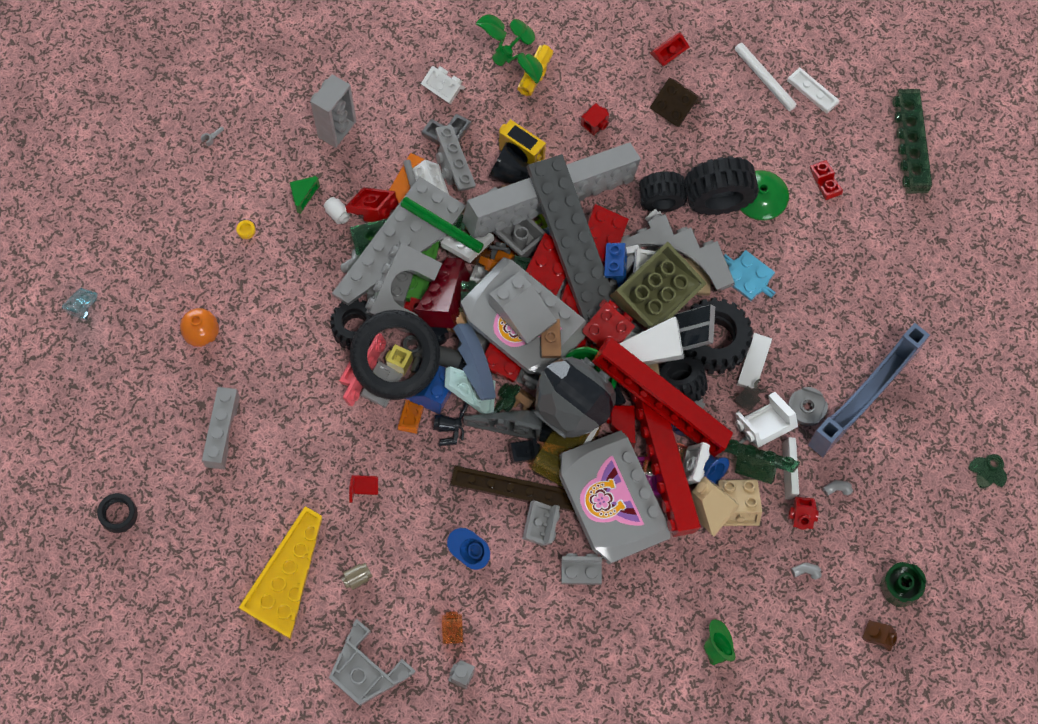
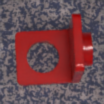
(363, 485)

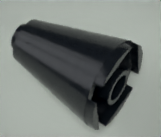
(509, 167)

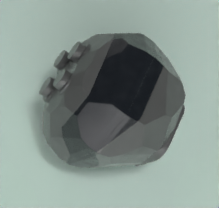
(574, 397)

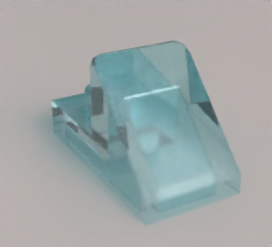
(79, 303)

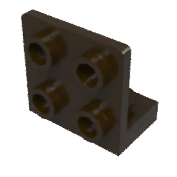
(675, 102)

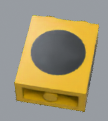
(522, 142)

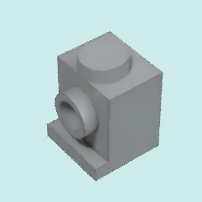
(461, 674)

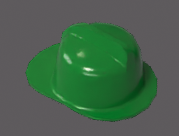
(719, 644)

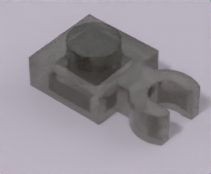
(749, 397)

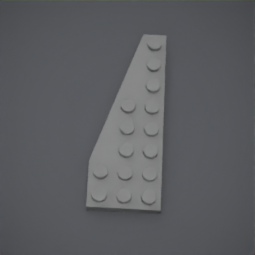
(399, 228)

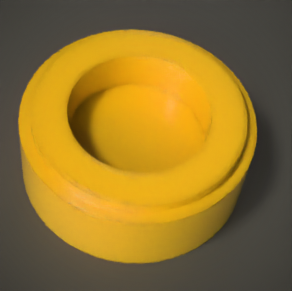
(245, 229)

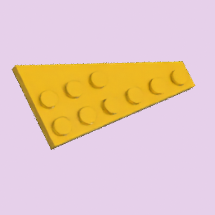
(281, 584)

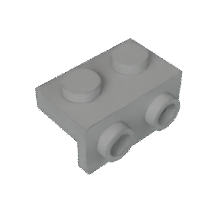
(541, 523)

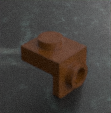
(880, 634)

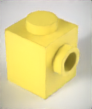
(399, 359)

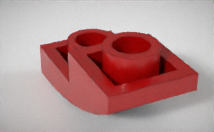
(825, 179)

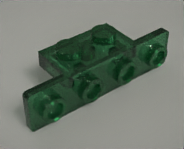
(759, 463)

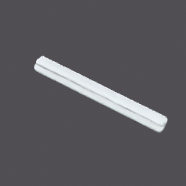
(765, 76)

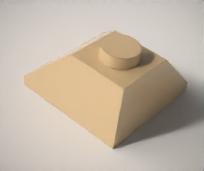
(712, 505)

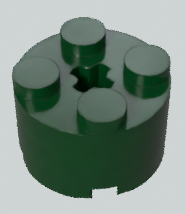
(903, 595)

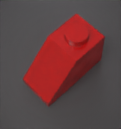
(623, 419)

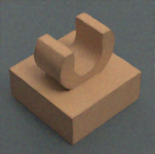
(526, 399)

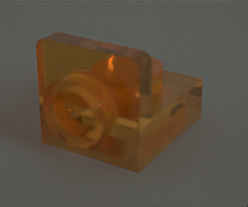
(452, 628)

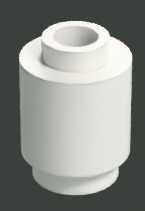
(336, 210)

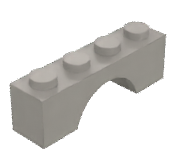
(217, 439)

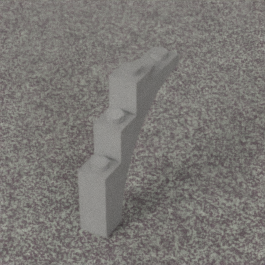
(707, 257)

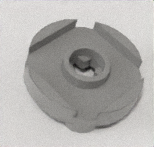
(816, 401)

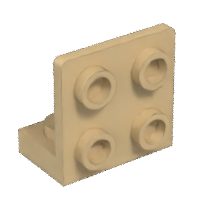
(747, 495)

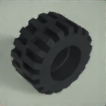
(662, 191)
(342, 316)
(687, 376)

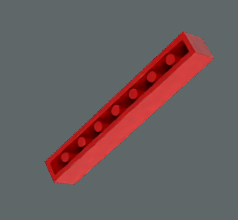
(662, 396)
(668, 470)

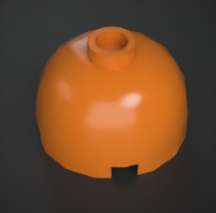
(199, 327)

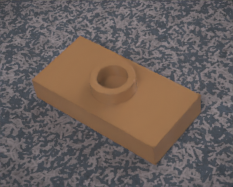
(551, 342)

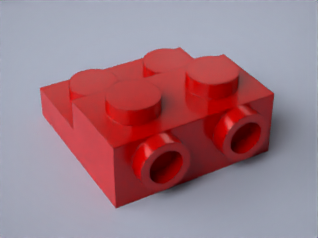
(373, 204)

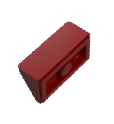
(670, 49)

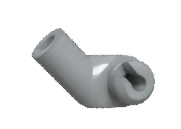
(345, 267)
(844, 486)
(807, 568)

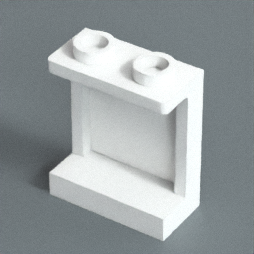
(767, 421)

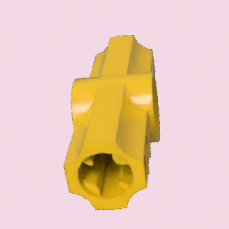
(527, 85)

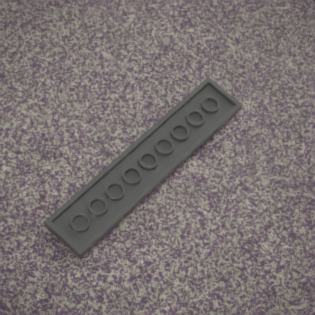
(570, 235)

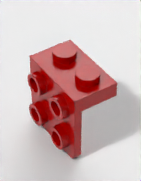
(608, 324)

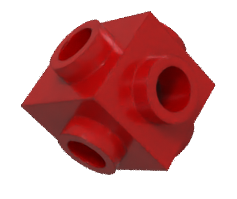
(803, 513)

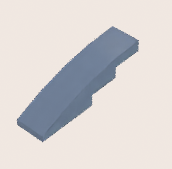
(477, 367)

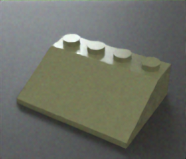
(658, 287)

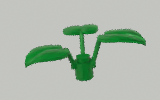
(495, 28)

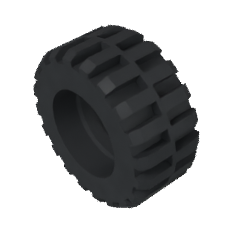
(721, 186)
(740, 330)

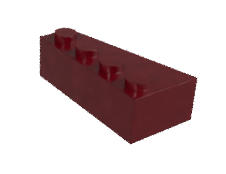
(442, 299)

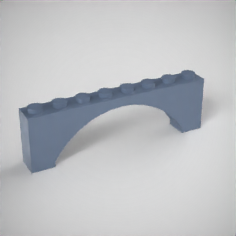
(841, 421)

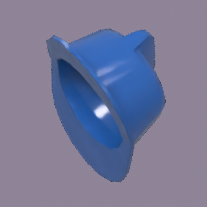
(715, 468)
(469, 548)

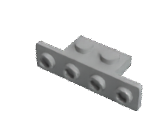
(452, 159)

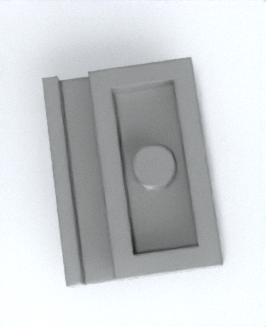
(387, 374)

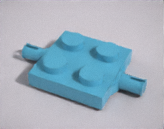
(750, 275)

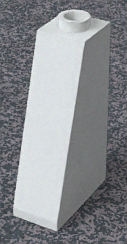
(657, 344)

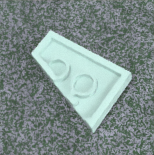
(459, 384)

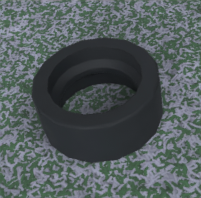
(107, 502)

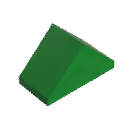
(303, 191)

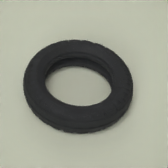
(370, 329)

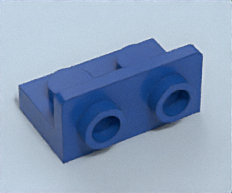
(616, 262)

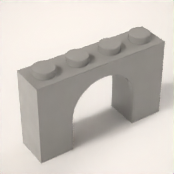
(402, 259)

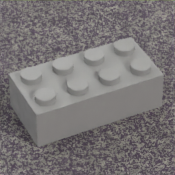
(333, 110)

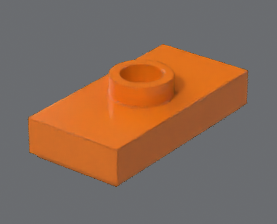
(410, 417)

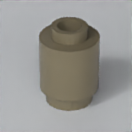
(356, 576)

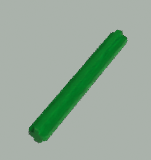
(442, 225)

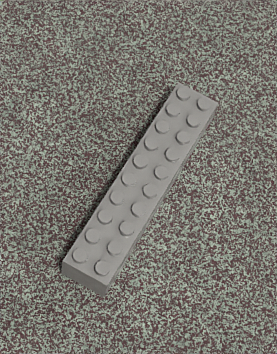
(519, 200)

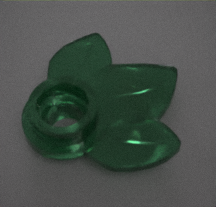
(507, 397)
(987, 473)

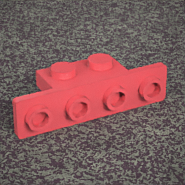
(348, 378)

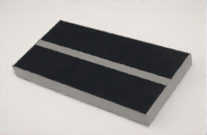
(696, 326)

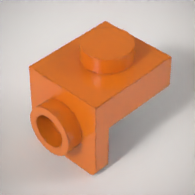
(491, 263)

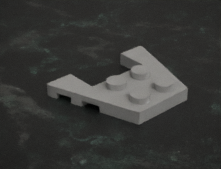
(359, 675)

